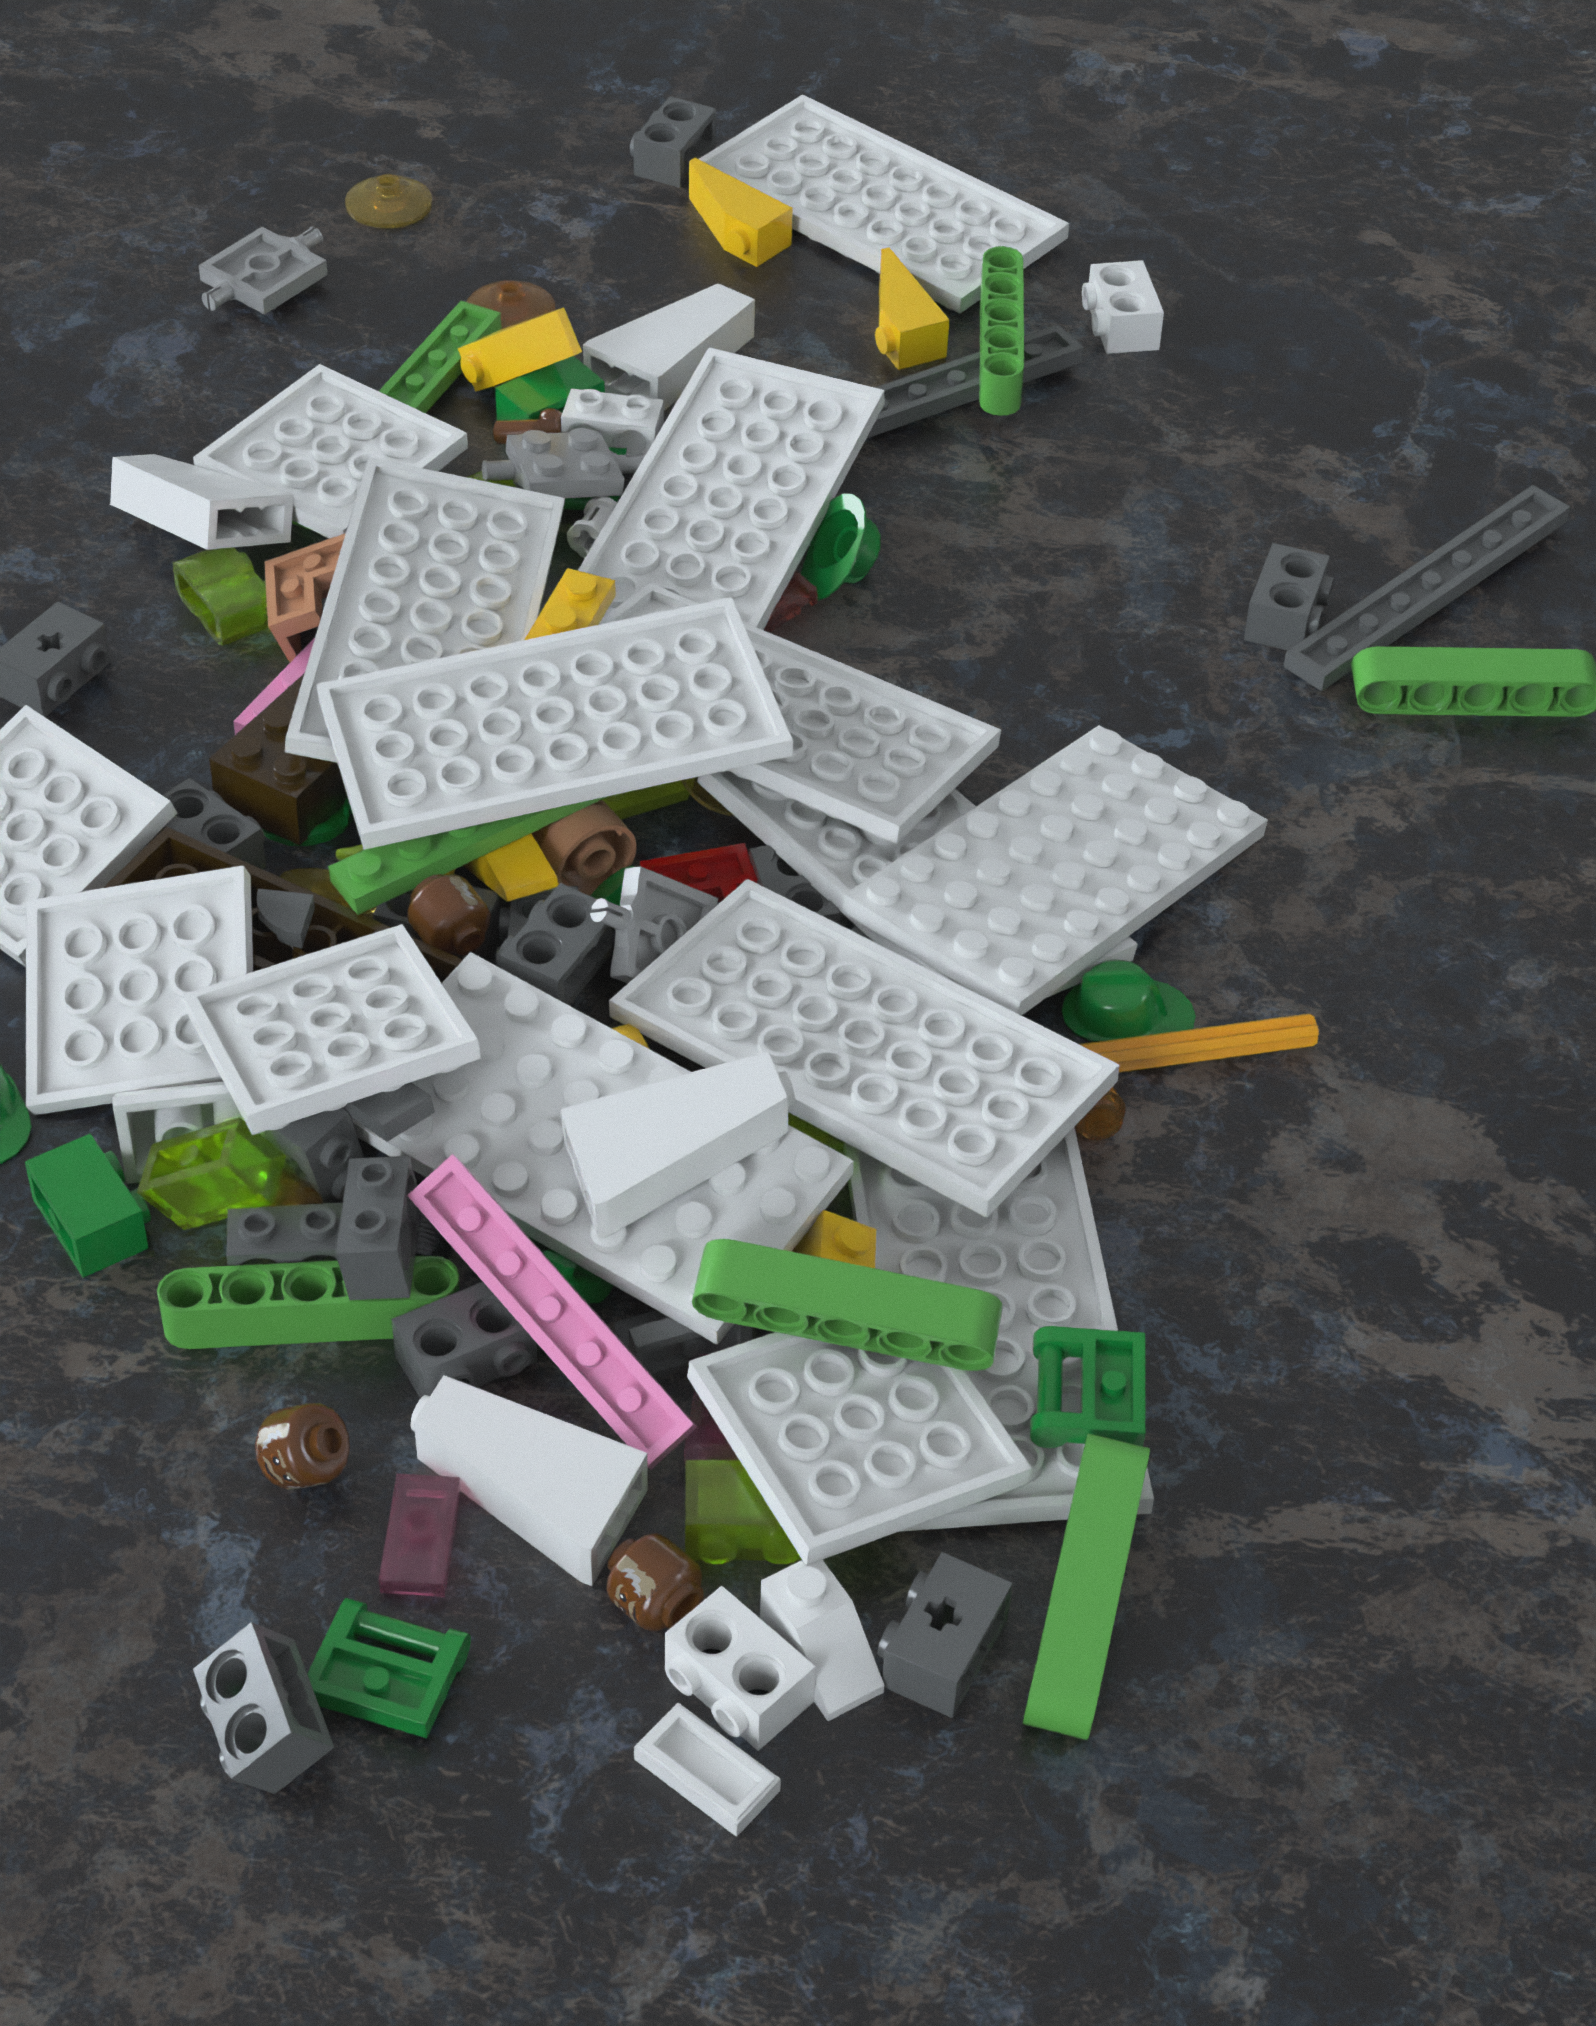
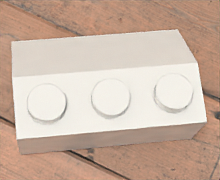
(164, 1113)

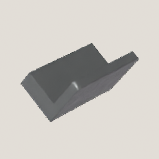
(668, 1346)

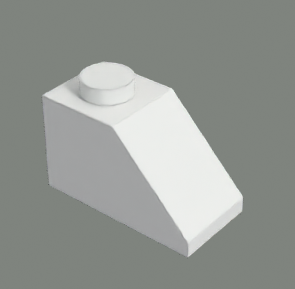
(821, 1622)

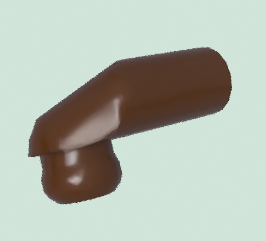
(548, 422)

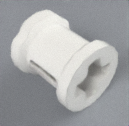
(585, 531)

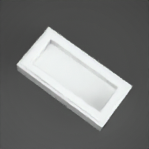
(707, 1769)

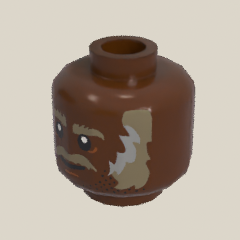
(449, 914)
(302, 1446)
(654, 1581)

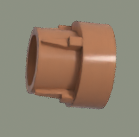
(587, 846)

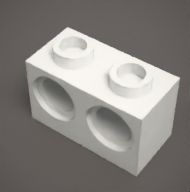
(1123, 307)
(621, 419)
(749, 1660)

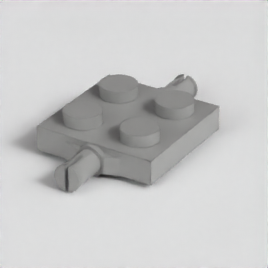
(263, 269)
(563, 464)
(649, 918)

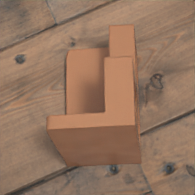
(296, 591)

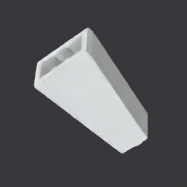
(665, 347)
(201, 503)
(672, 1135)
(533, 1472)

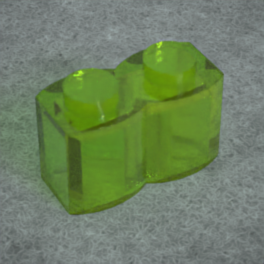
(223, 593)

